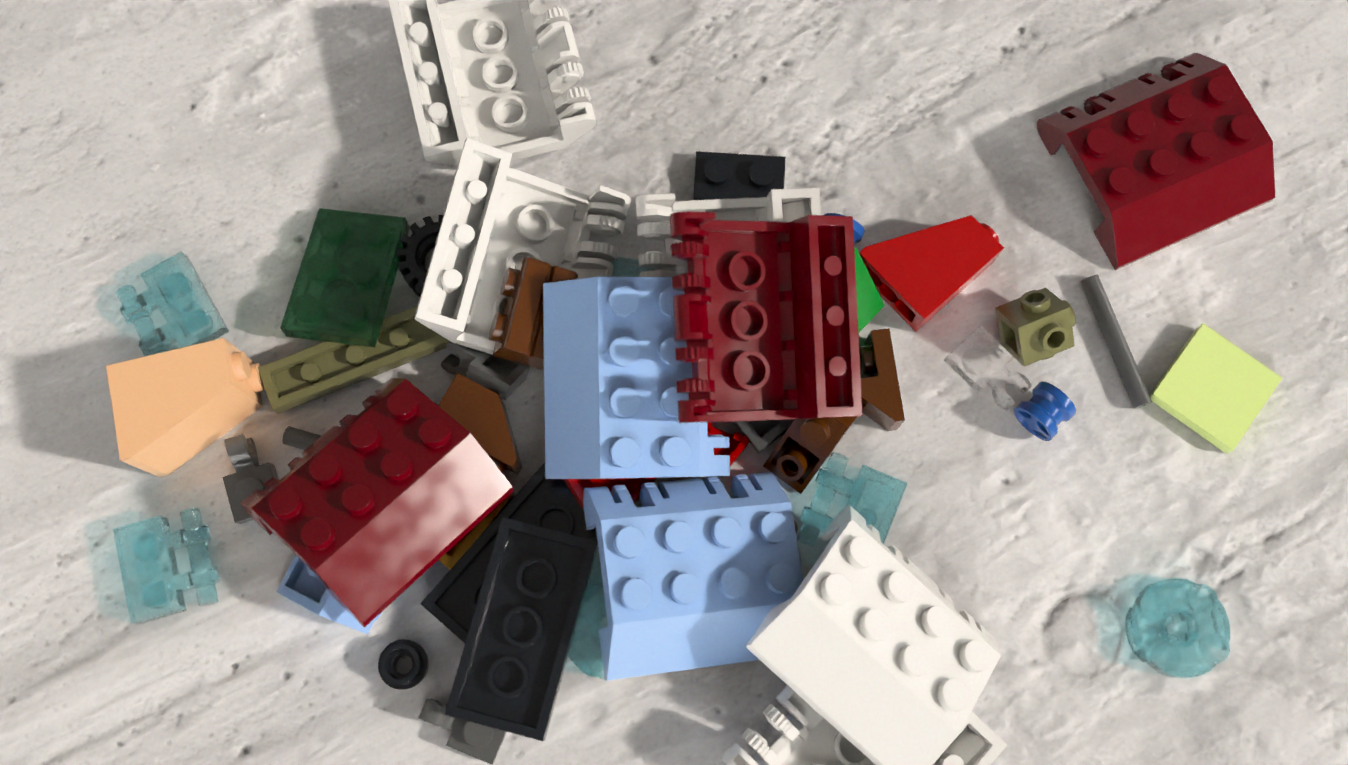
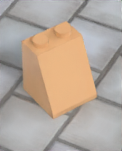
(180, 402)

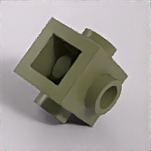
(1036, 326)

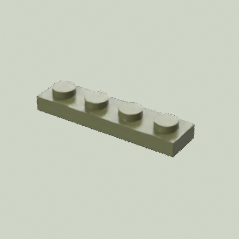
(338, 365)

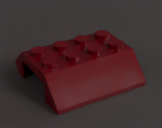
(1166, 156)
(766, 318)
(381, 497)

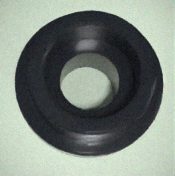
(388, 662)

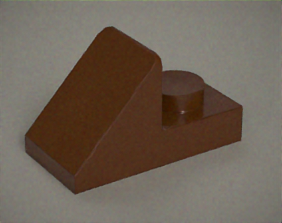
(881, 388)

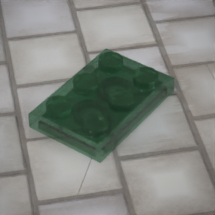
(345, 278)

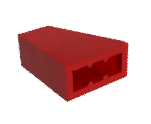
(930, 266)

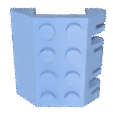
(616, 384)
(690, 570)

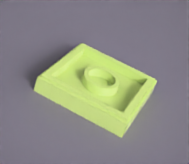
(1215, 388)

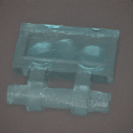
(182, 301)
(871, 495)
(151, 568)

